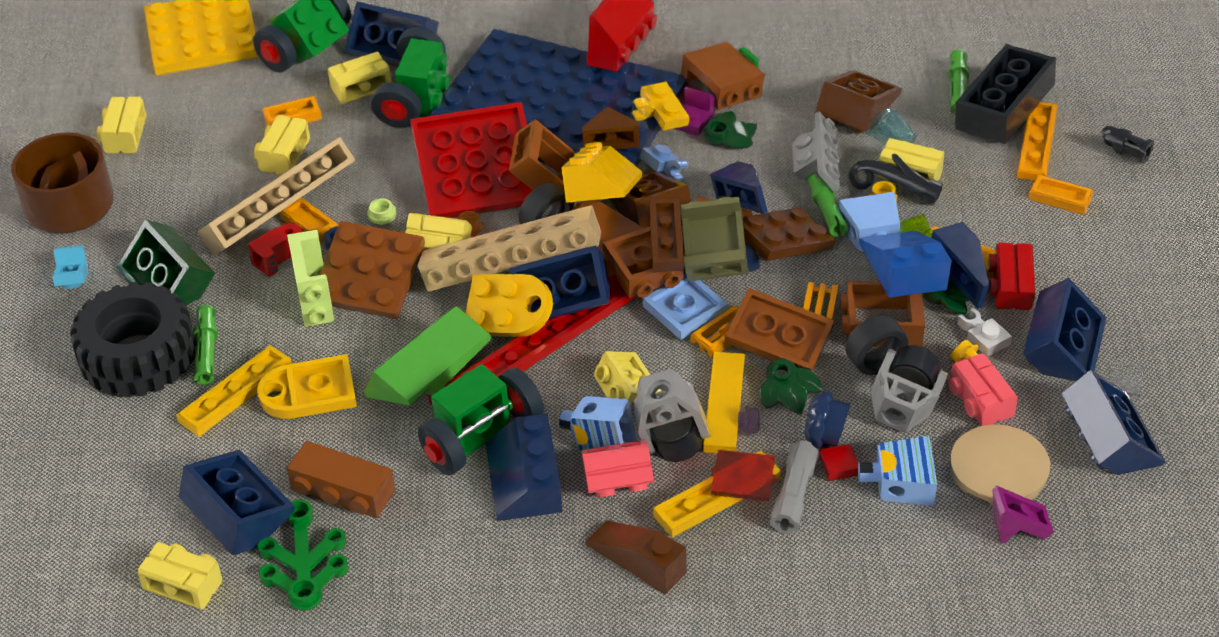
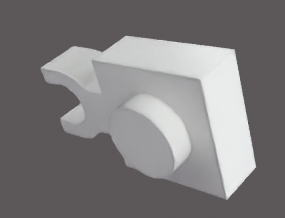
(986, 334)

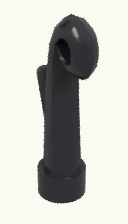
(901, 175)

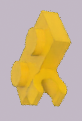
(661, 103)

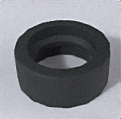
(540, 200)
(869, 333)

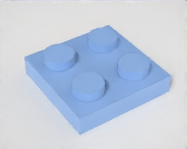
(685, 306)

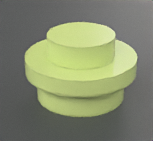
(381, 211)

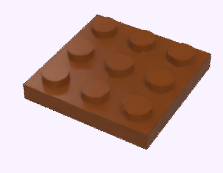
(371, 268)

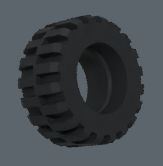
(137, 365)

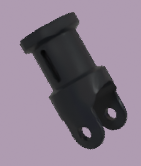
(1125, 142)

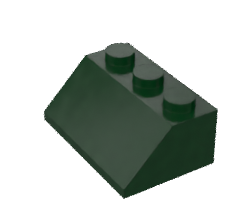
(166, 260)

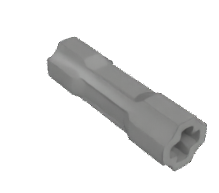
(789, 505)

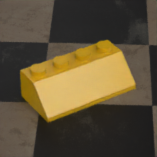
(598, 174)

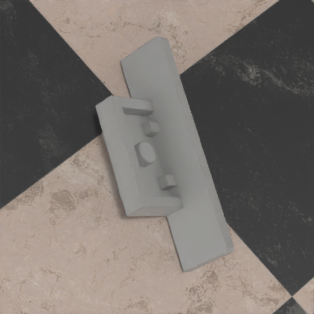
(818, 152)

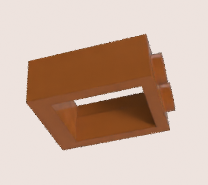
(535, 142)
(872, 295)

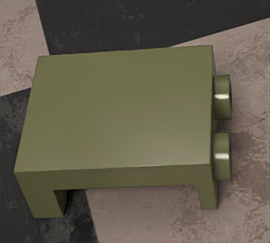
(713, 239)

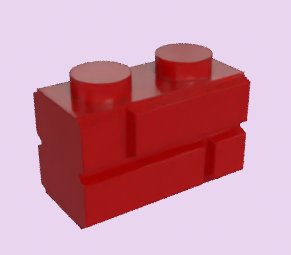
(1013, 276)

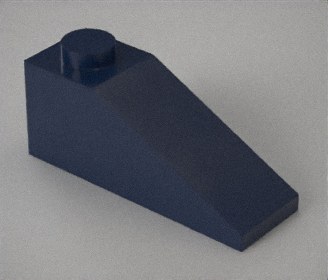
(742, 182)
(967, 261)

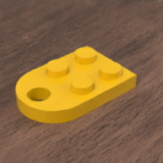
(504, 304)
(308, 388)

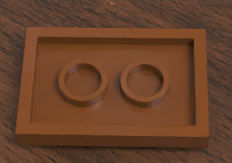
(778, 330)

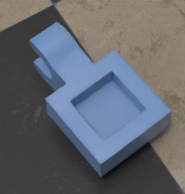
(662, 159)

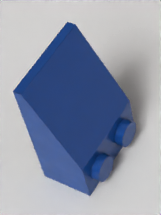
(907, 262)

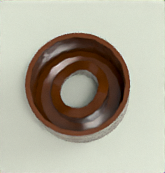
(63, 182)

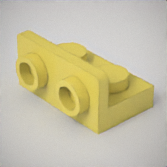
(619, 374)

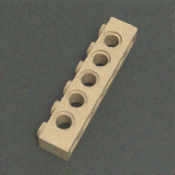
(275, 196)
(509, 248)

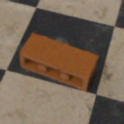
(341, 479)

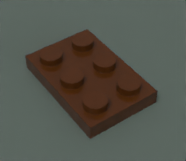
(786, 234)

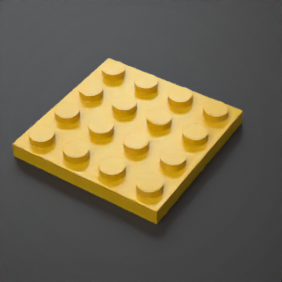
(199, 33)

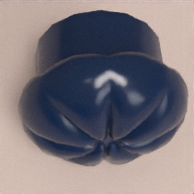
(825, 420)

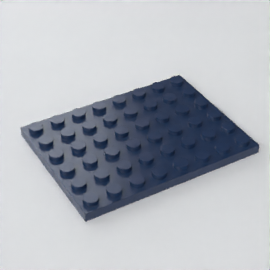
(554, 87)

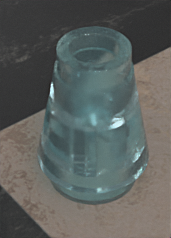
(894, 126)

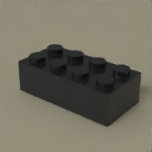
(1005, 93)

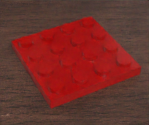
(468, 160)

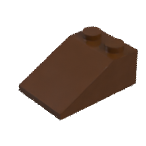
(856, 99)
(650, 186)

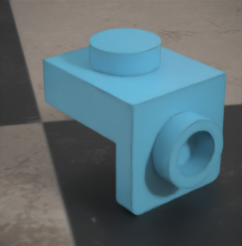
(70, 267)

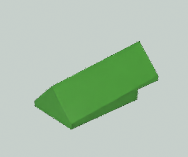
(428, 360)

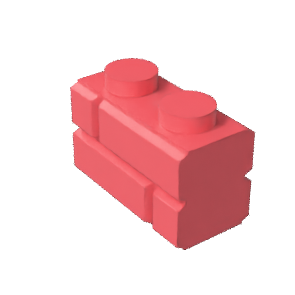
(982, 390)
(618, 467)

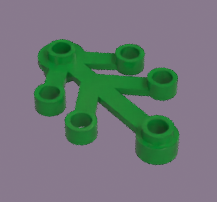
(303, 561)

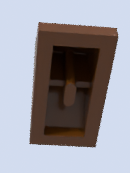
(612, 130)

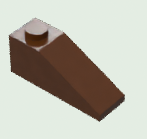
(642, 553)

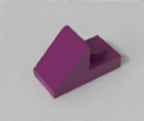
(700, 109)
(1018, 513)

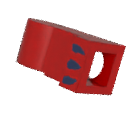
(272, 248)

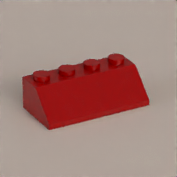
(617, 31)

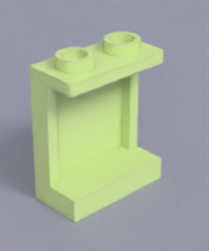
(311, 286)

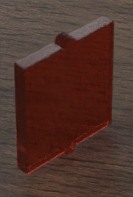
(743, 475)

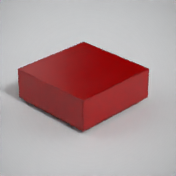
(839, 462)

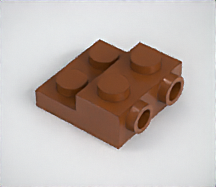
(633, 264)

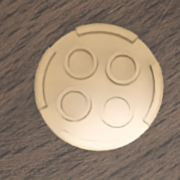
(999, 457)

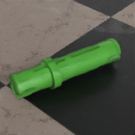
(958, 76)
(824, 198)
(205, 336)

